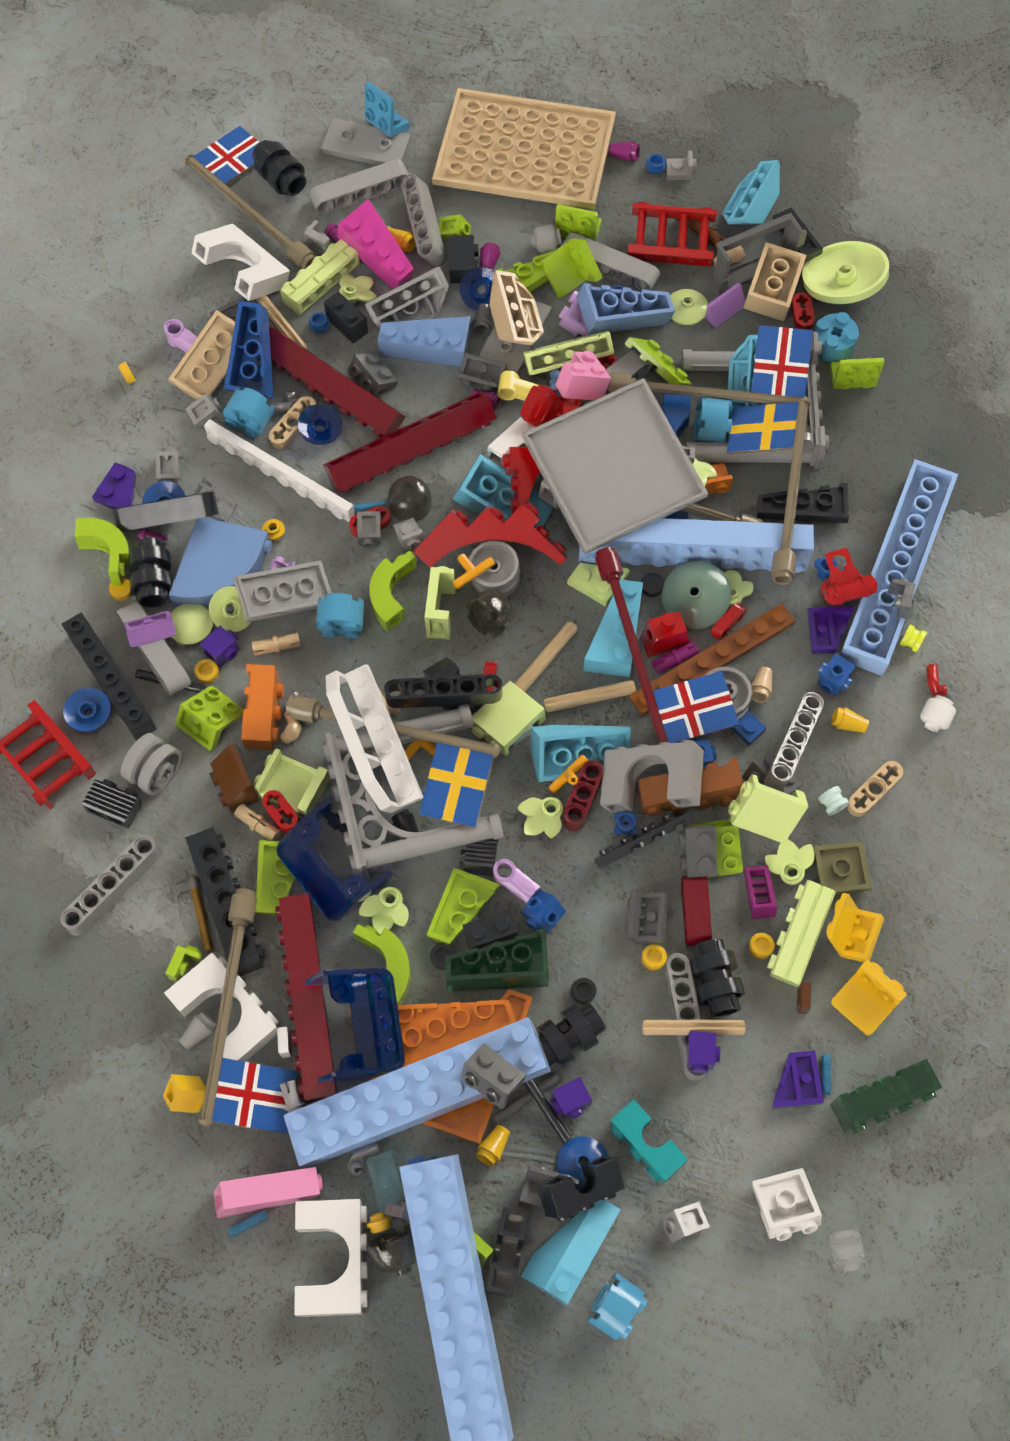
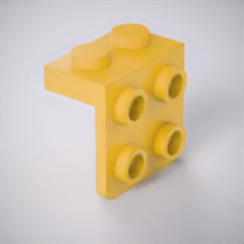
(853, 930)
(868, 997)

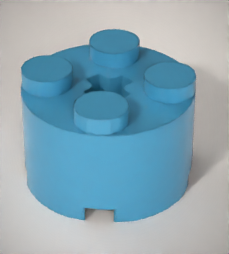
(837, 336)
(248, 412)
(712, 420)
(340, 615)
(616, 1307)

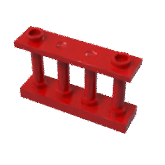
(679, 254)
(65, 750)

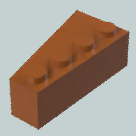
(718, 786)

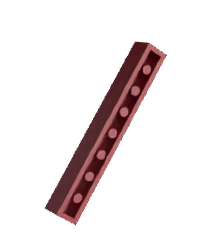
(333, 385)
(409, 442)
(308, 1001)

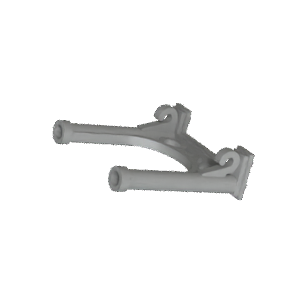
(815, 438)
(413, 844)

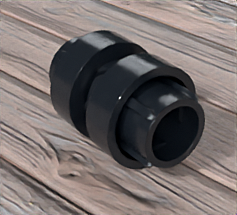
(279, 168)
(150, 572)
(719, 987)
(575, 1030)

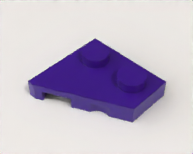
(116, 488)
(827, 627)
(799, 1082)

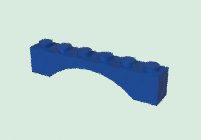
(678, 414)

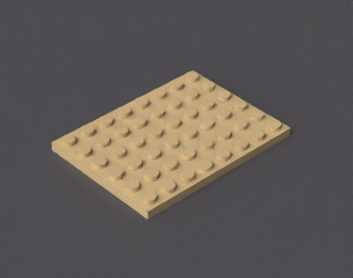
(524, 148)

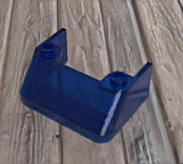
(312, 873)
(373, 1021)

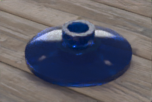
(471, 282)
(321, 416)

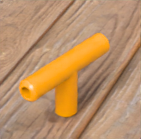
(472, 571)
(415, 745)
(568, 774)

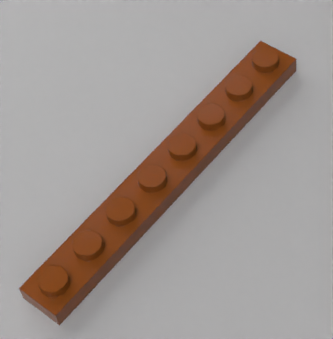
(722, 652)

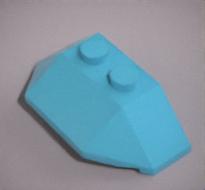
(754, 195)
(741, 370)

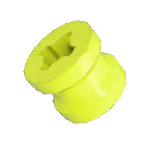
(913, 638)

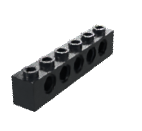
(109, 676)
(200, 847)

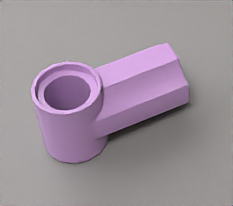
(182, 339)
(517, 882)

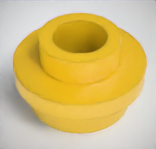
(277, 534)
(379, 1222)

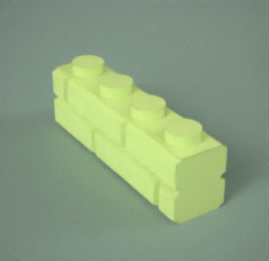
(319, 277)
(555, 355)
(802, 933)

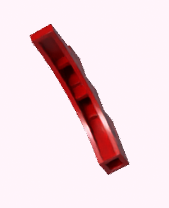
(521, 464)
(489, 525)

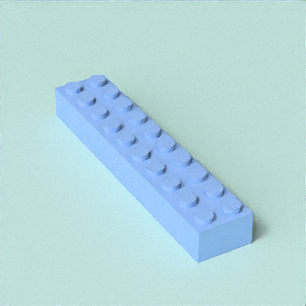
(716, 542)
(900, 557)
(405, 1096)
(456, 1301)

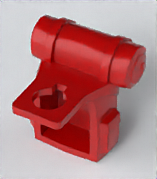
(543, 404)
(845, 584)

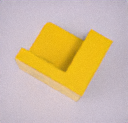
(184, 1093)

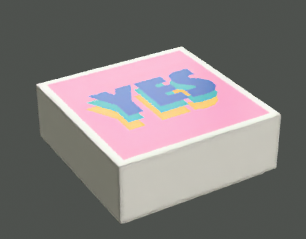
(284, 1042)

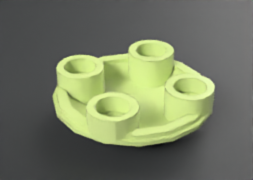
(191, 623)

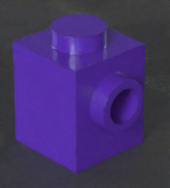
(220, 646)
(702, 1051)
(571, 1099)

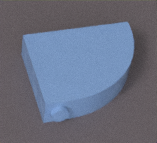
(214, 557)

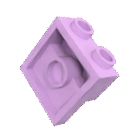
(572, 317)

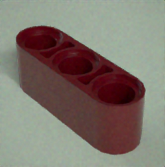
(584, 785)
(696, 910)

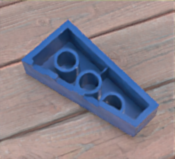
(250, 351)

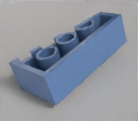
(623, 309)
(427, 340)

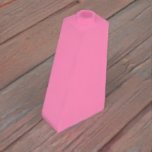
(266, 1191)

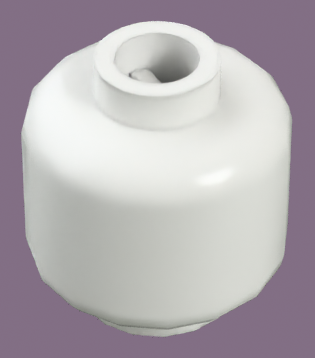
(938, 713)

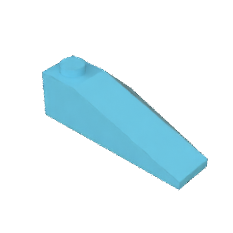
(560, 745)
(568, 1254)

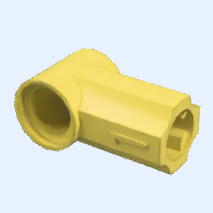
(512, 387)

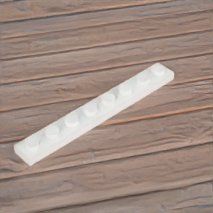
(272, 467)

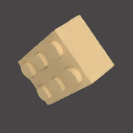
(774, 281)

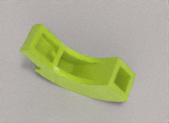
(104, 536)
(386, 575)
(393, 952)

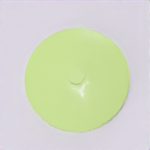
(846, 272)

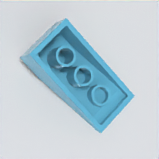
(488, 485)

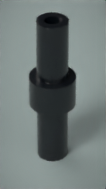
(334, 821)

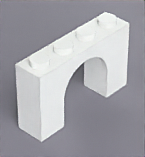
(229, 242)
(512, 438)
(208, 980)
(347, 1293)

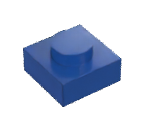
(749, 728)

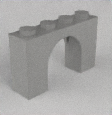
(626, 764)

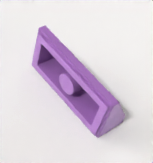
(725, 305)
(150, 629)

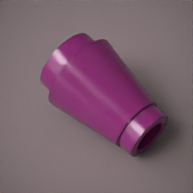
(625, 150)
(489, 255)

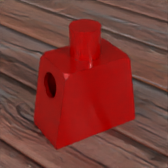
(666, 633)

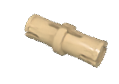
(276, 644)
(257, 823)

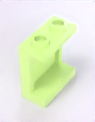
(436, 620)
(507, 718)
(294, 780)
(767, 810)

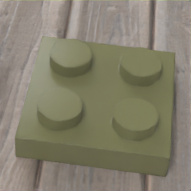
(842, 867)

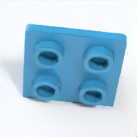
(381, 113)

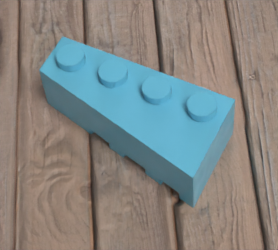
(609, 649)

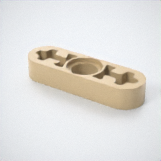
(290, 432)
(877, 778)

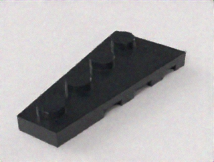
(815, 505)
(609, 854)

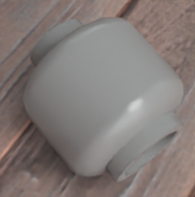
(546, 238)

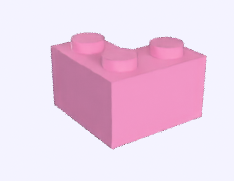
(583, 377)

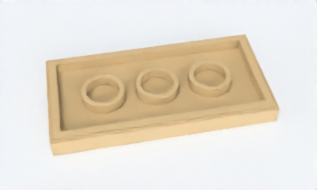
(207, 358)

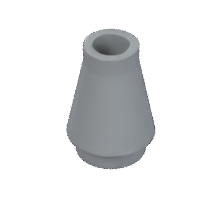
(198, 1030)

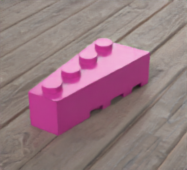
(375, 245)

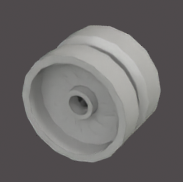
(503, 575)
(738, 687)
(151, 764)

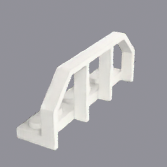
(383, 736)

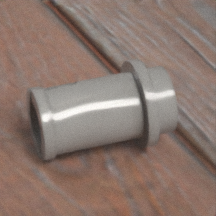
(291, 1096)

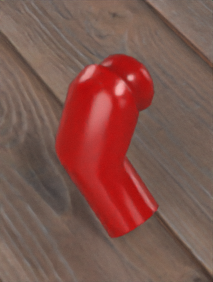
(933, 681)

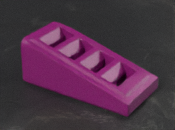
(760, 907)

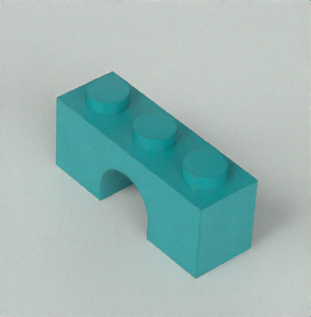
(661, 1161)

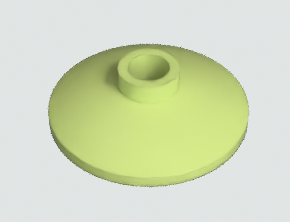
(688, 313)
(217, 610)

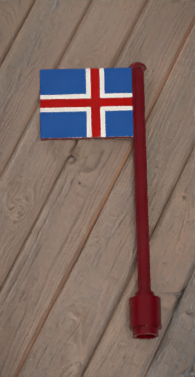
(677, 710)

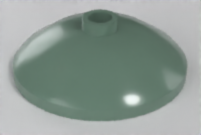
(708, 605)

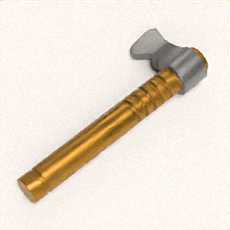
(194, 885)

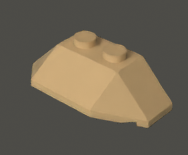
(514, 310)

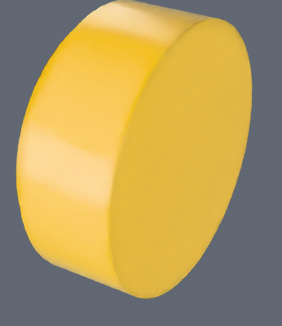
(126, 372)
(120, 592)
(206, 671)
(761, 945)
(654, 957)

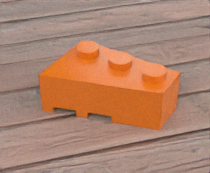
(262, 707)

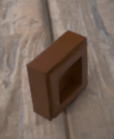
(804, 998)

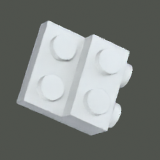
(787, 1204)

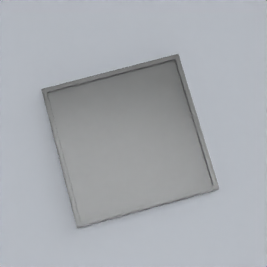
(614, 465)

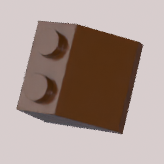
(232, 779)

